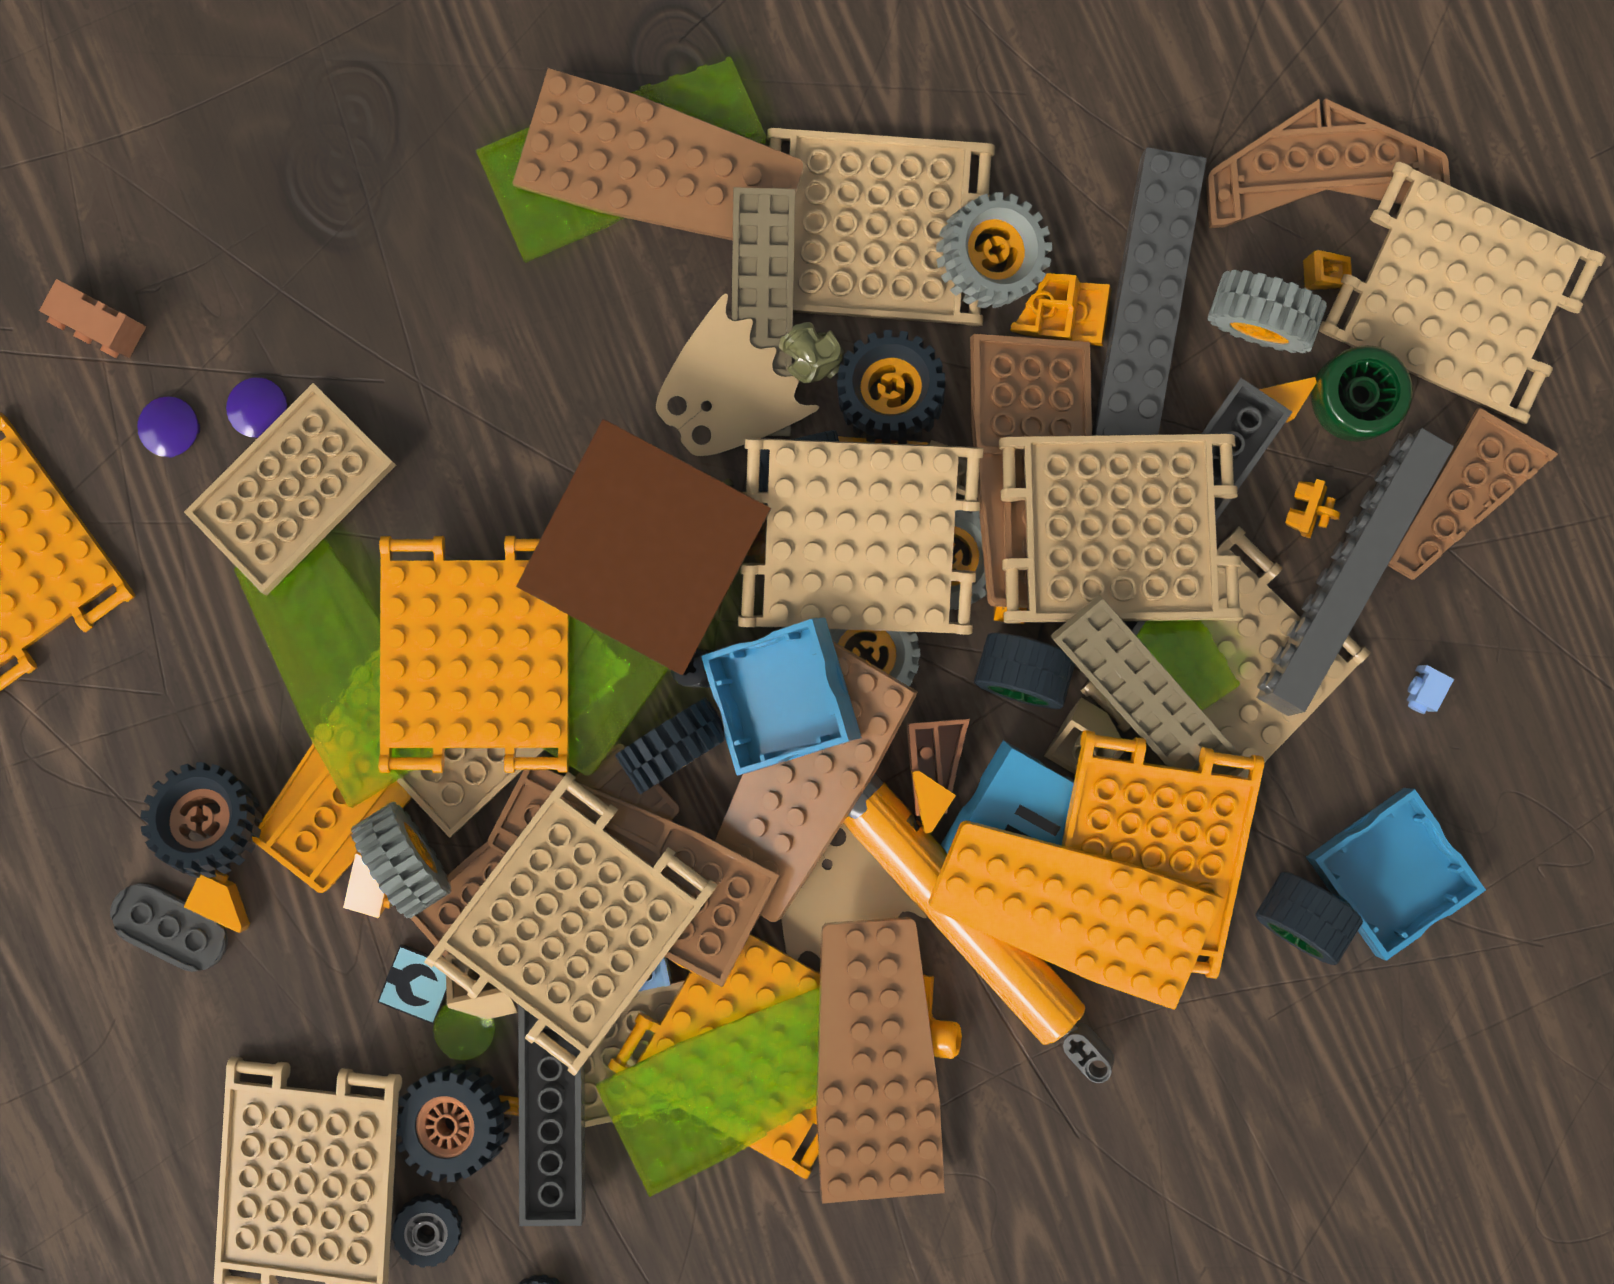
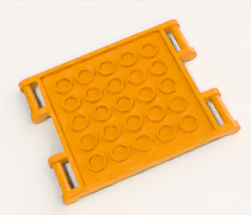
(46, 559)
(469, 659)
(1167, 821)
(757, 981)

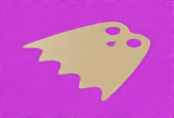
(736, 379)
(848, 891)

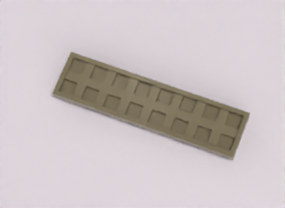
(764, 268)
(1140, 688)

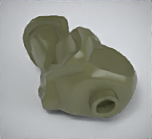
(814, 353)

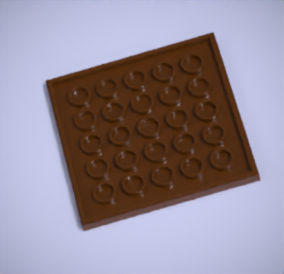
(643, 547)

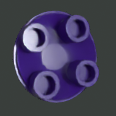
(255, 406)
(168, 426)

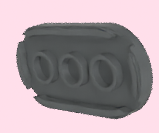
(163, 927)

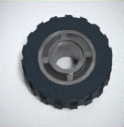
(424, 1249)

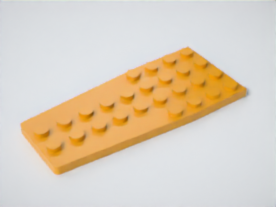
(313, 824)
(1077, 910)

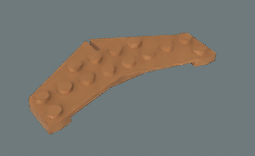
(1305, 158)

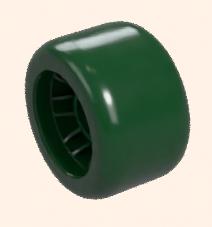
(1384, 391)

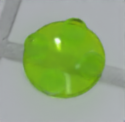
(462, 1034)

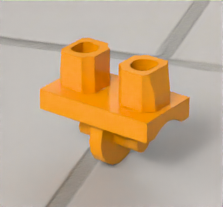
(1314, 495)

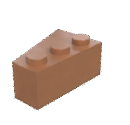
(91, 320)
(936, 751)

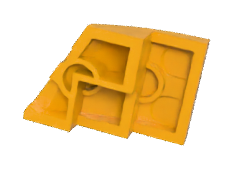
(1066, 310)

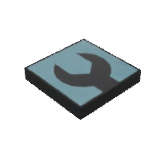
(414, 985)

